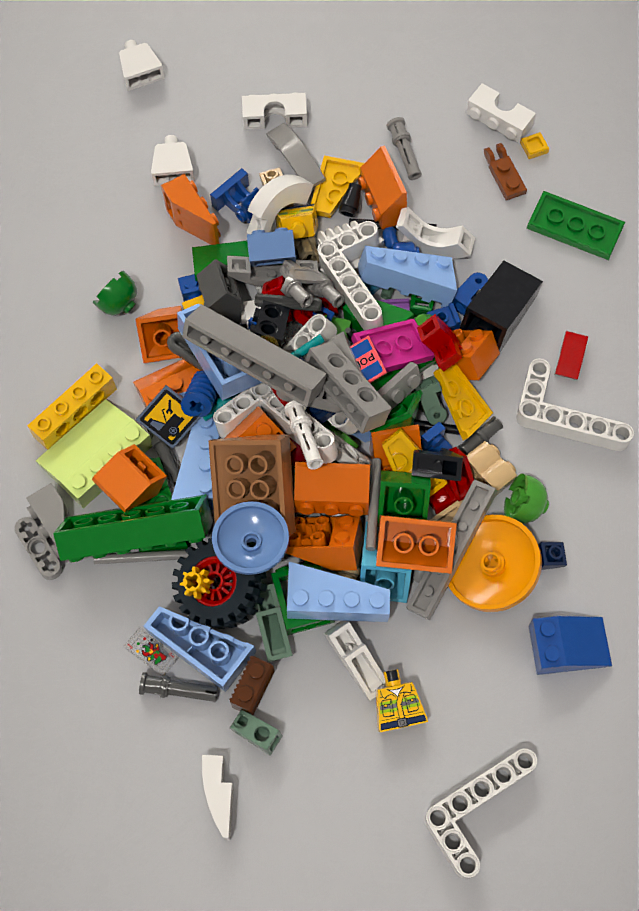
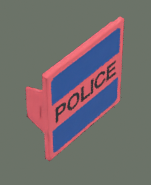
(368, 359)

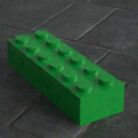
(137, 528)

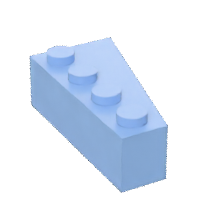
(409, 272)
(223, 376)
(195, 469)
(333, 597)
(205, 649)

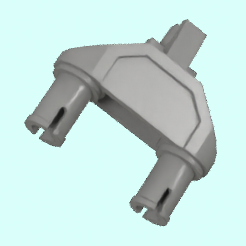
(305, 282)

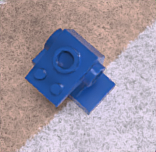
(233, 193)

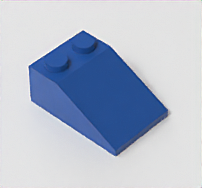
(569, 644)

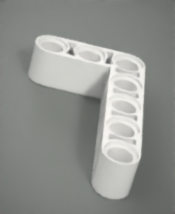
(334, 260)
(320, 325)
(261, 395)
(564, 416)
(472, 801)

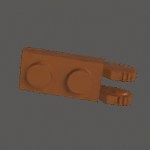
(505, 173)

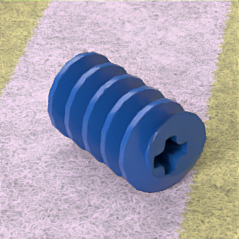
(199, 396)

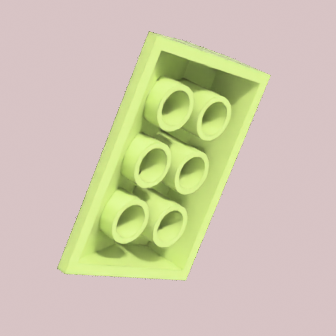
(89, 447)

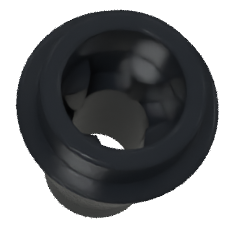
(351, 200)

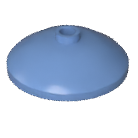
(246, 524)

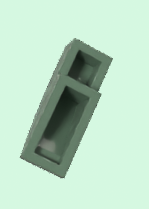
(272, 626)

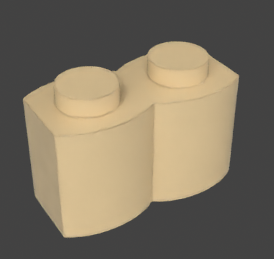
(490, 467)

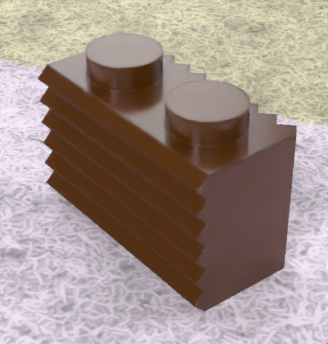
(252, 685)

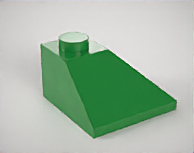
(402, 414)

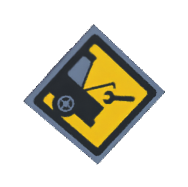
(166, 418)

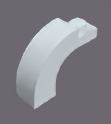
(275, 196)
(447, 242)

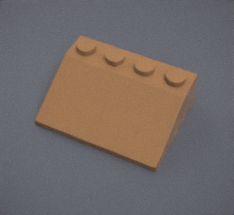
(253, 471)

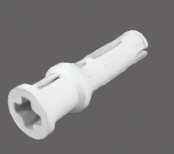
(312, 456)

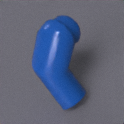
(389, 237)

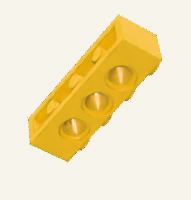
(72, 406)

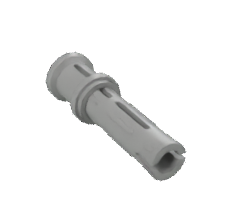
(402, 140)

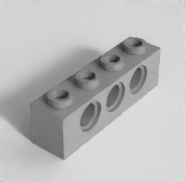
(349, 387)

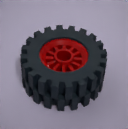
(227, 609)

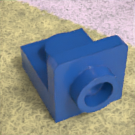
(189, 287)
(434, 439)

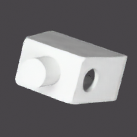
(140, 65)
(171, 161)

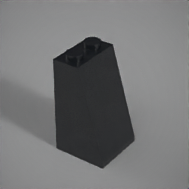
(502, 302)

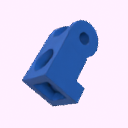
(468, 291)

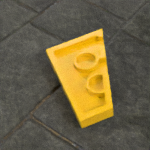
(338, 175)
(462, 400)
(400, 450)

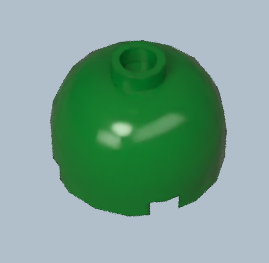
(117, 295)

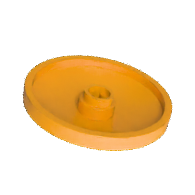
(498, 566)

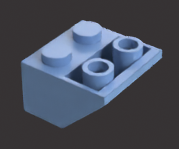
(271, 247)

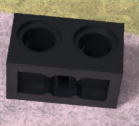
(270, 320)

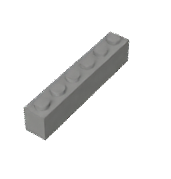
(254, 355)

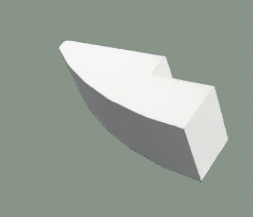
(356, 658)
(218, 794)

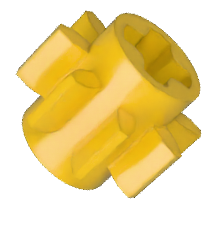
(202, 580)

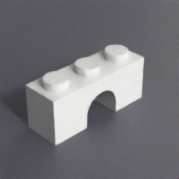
(259, 107)
(512, 123)

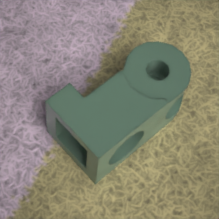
(429, 401)
(256, 732)

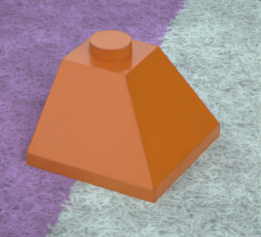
(154, 331)

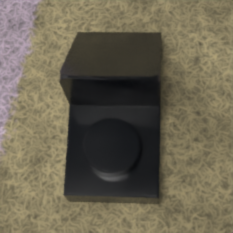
(437, 465)

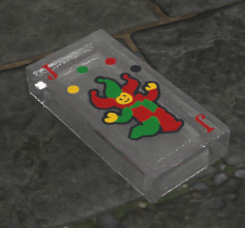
(151, 651)

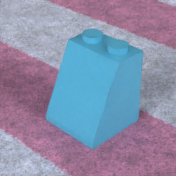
(390, 578)

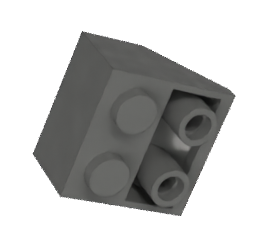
(220, 291)

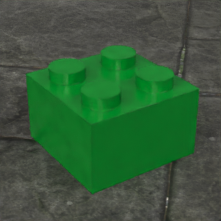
(403, 495)

